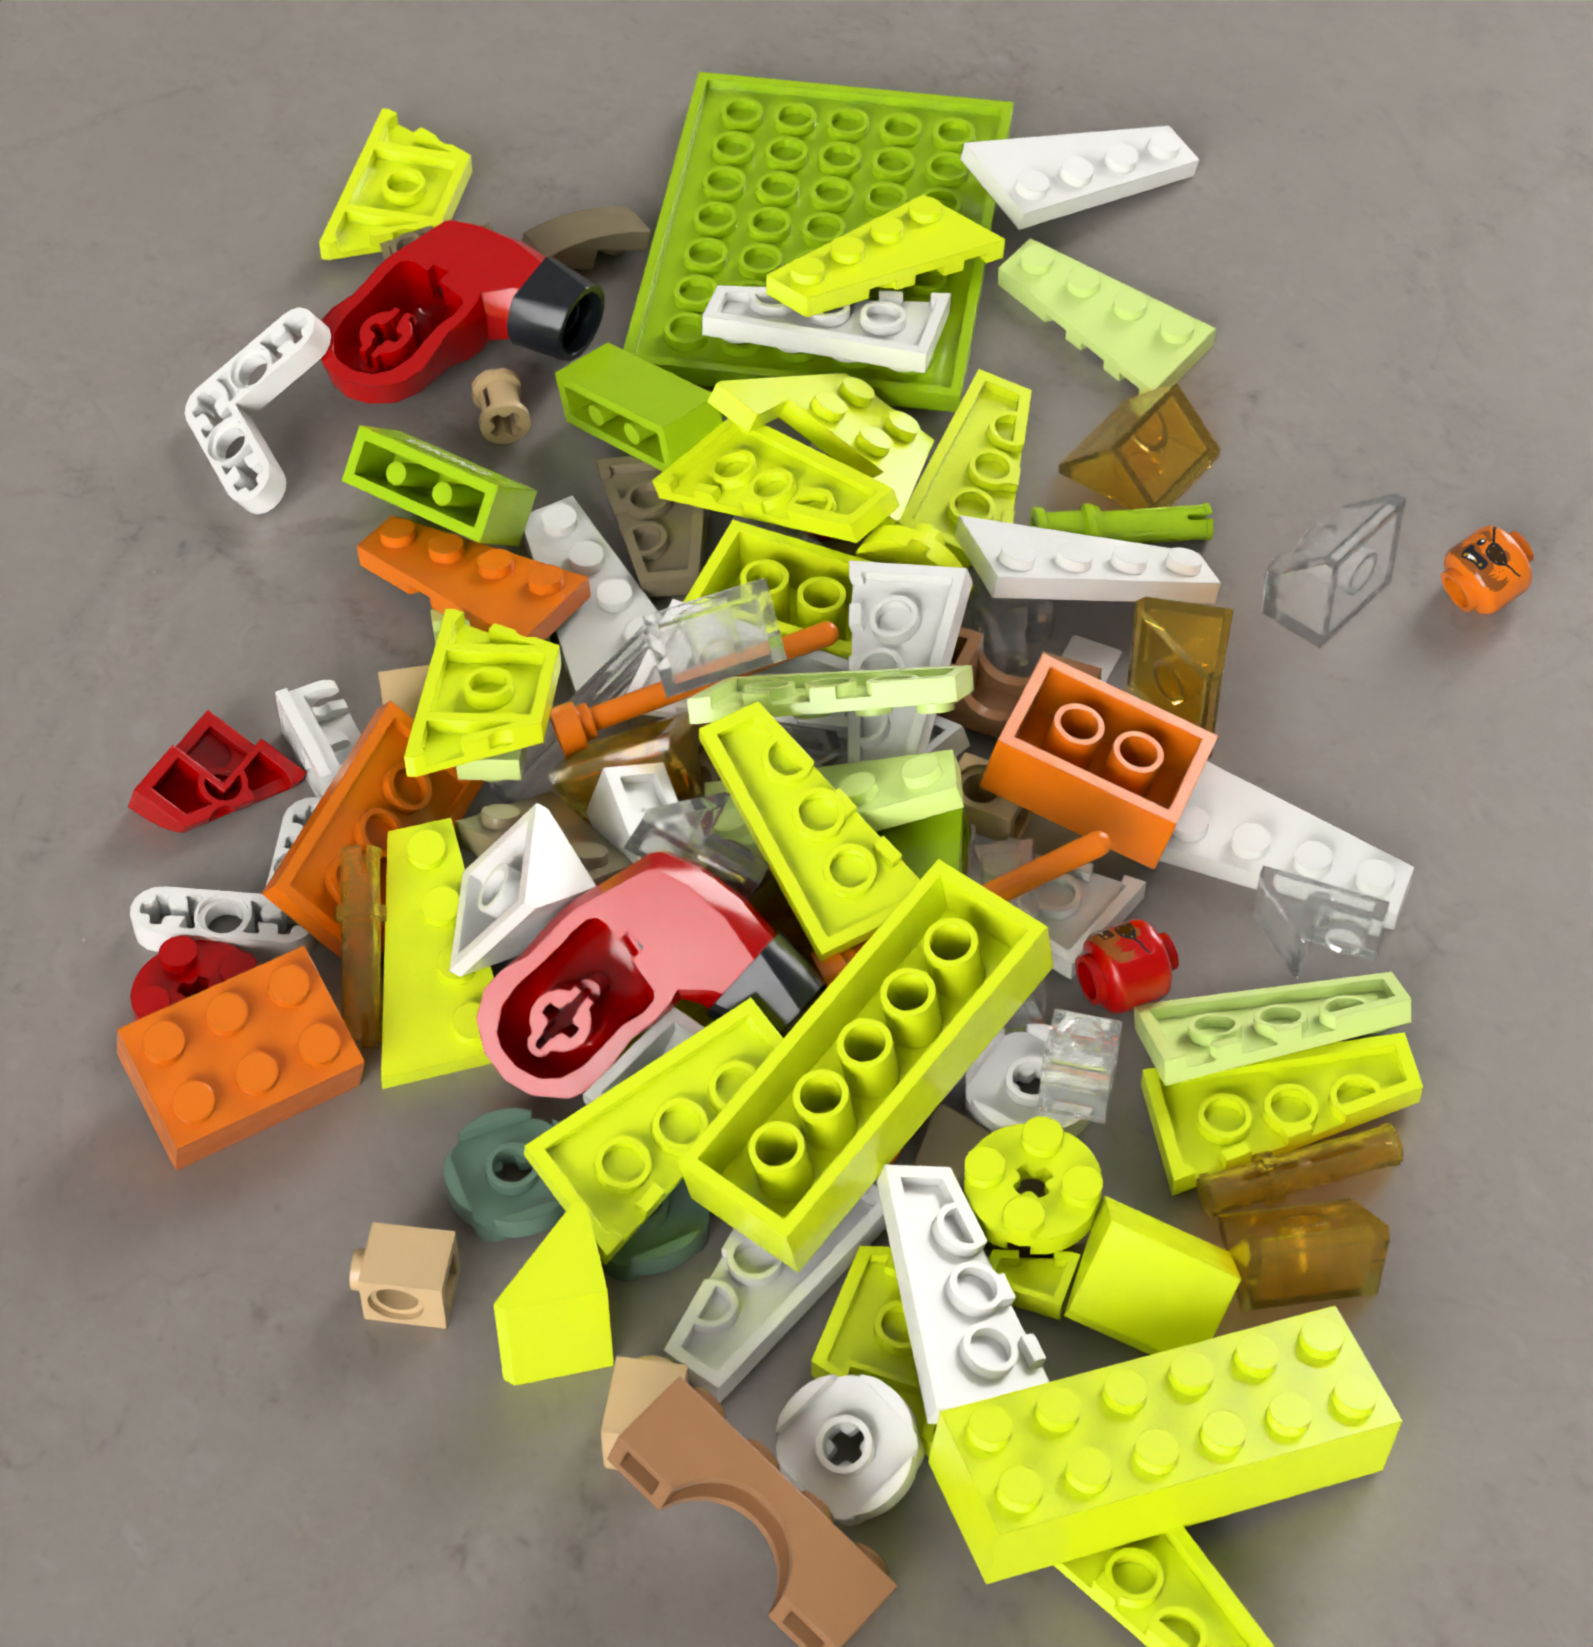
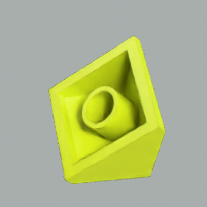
(1150, 1281)
(556, 1307)

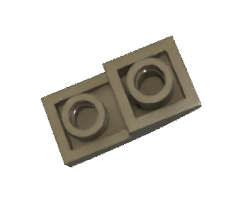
(583, 233)

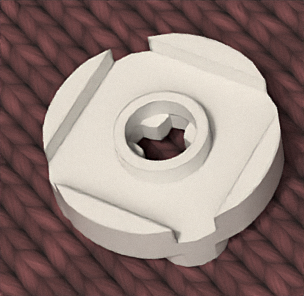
(990, 1082)
(850, 1405)

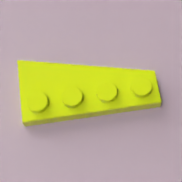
(883, 255)
(975, 461)
(776, 482)
(818, 847)
(426, 1008)
(1276, 1104)
(628, 1142)
(1166, 1593)

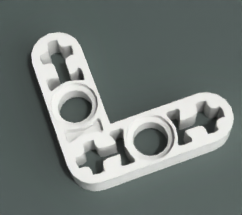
(238, 402)
(210, 904)

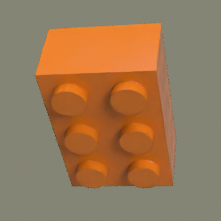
(1098, 760)
(239, 1057)

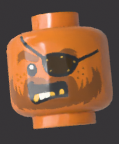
(1487, 570)

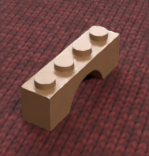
(690, 1453)

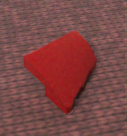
(211, 776)

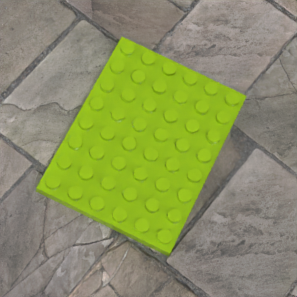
(783, 171)

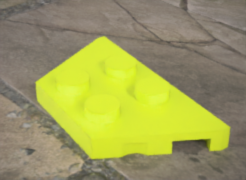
(395, 189)
(481, 696)

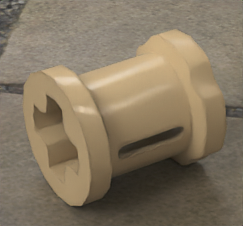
(496, 417)

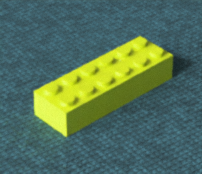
(867, 1064)
(1161, 1442)

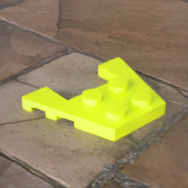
(840, 419)
(870, 1329)

